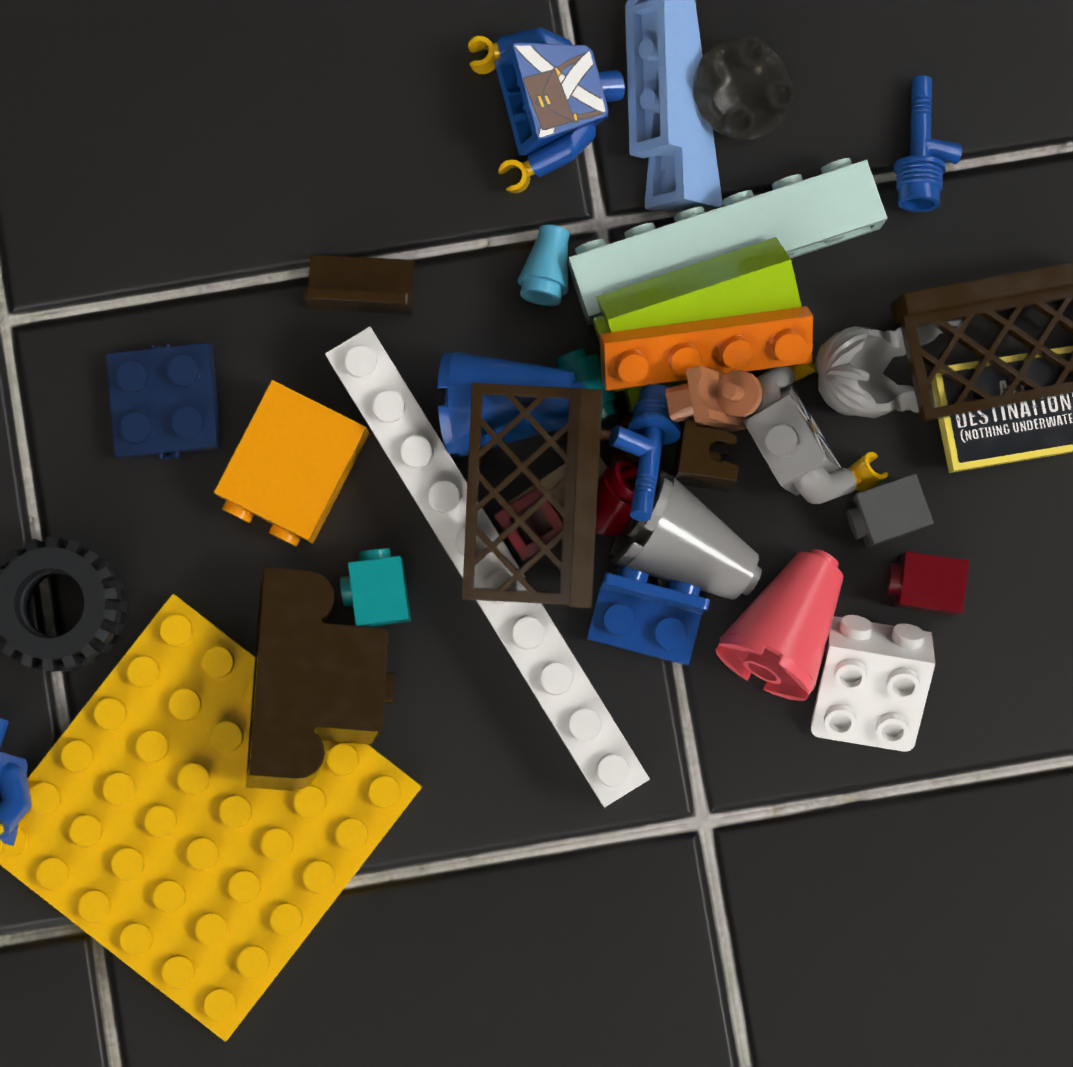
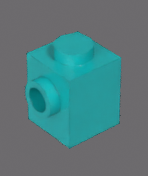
(376, 589)

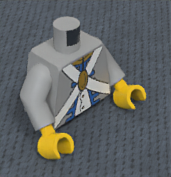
(796, 445)

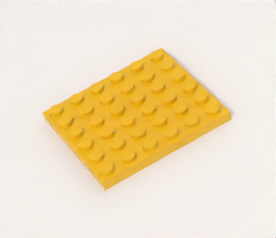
(162, 846)

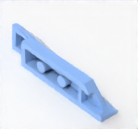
(662, 113)

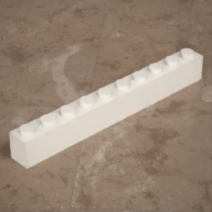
(521, 626)

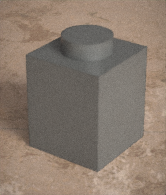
(889, 511)

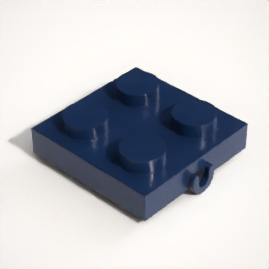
(163, 401)

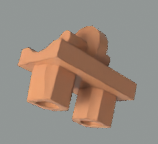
(715, 398)

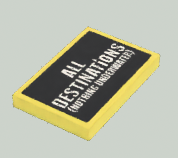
(1010, 431)

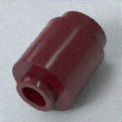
(615, 498)

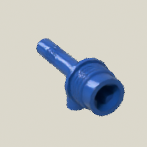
(921, 173)
(645, 437)

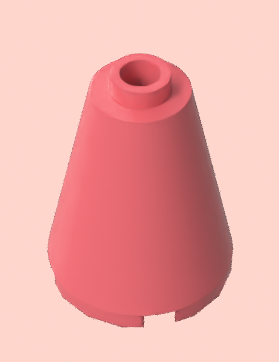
(786, 627)

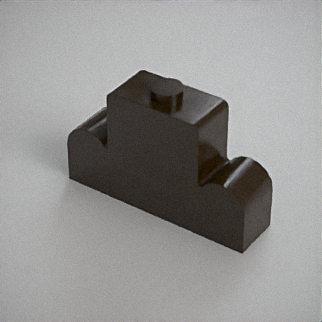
(310, 681)

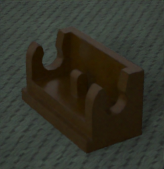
(699, 458)

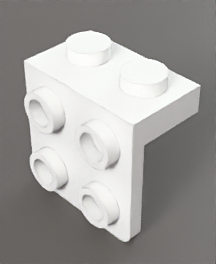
(873, 683)

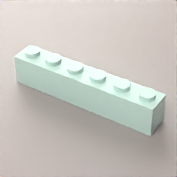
(797, 212)

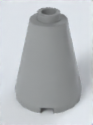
(687, 545)

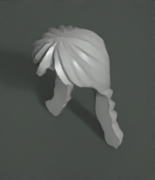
(853, 367)

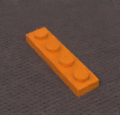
(719, 344)

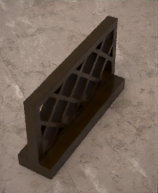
(986, 299)
(579, 500)

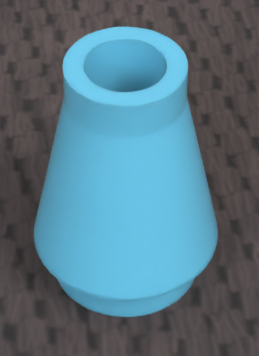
(546, 269)

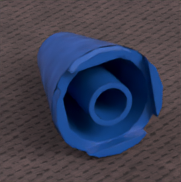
(462, 369)

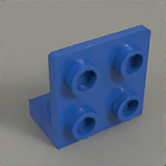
(647, 616)

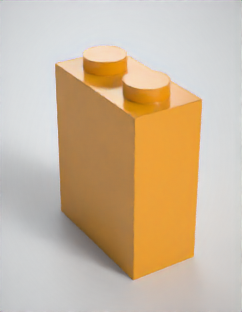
(290, 464)

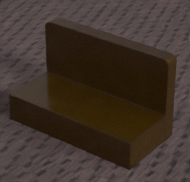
(360, 284)

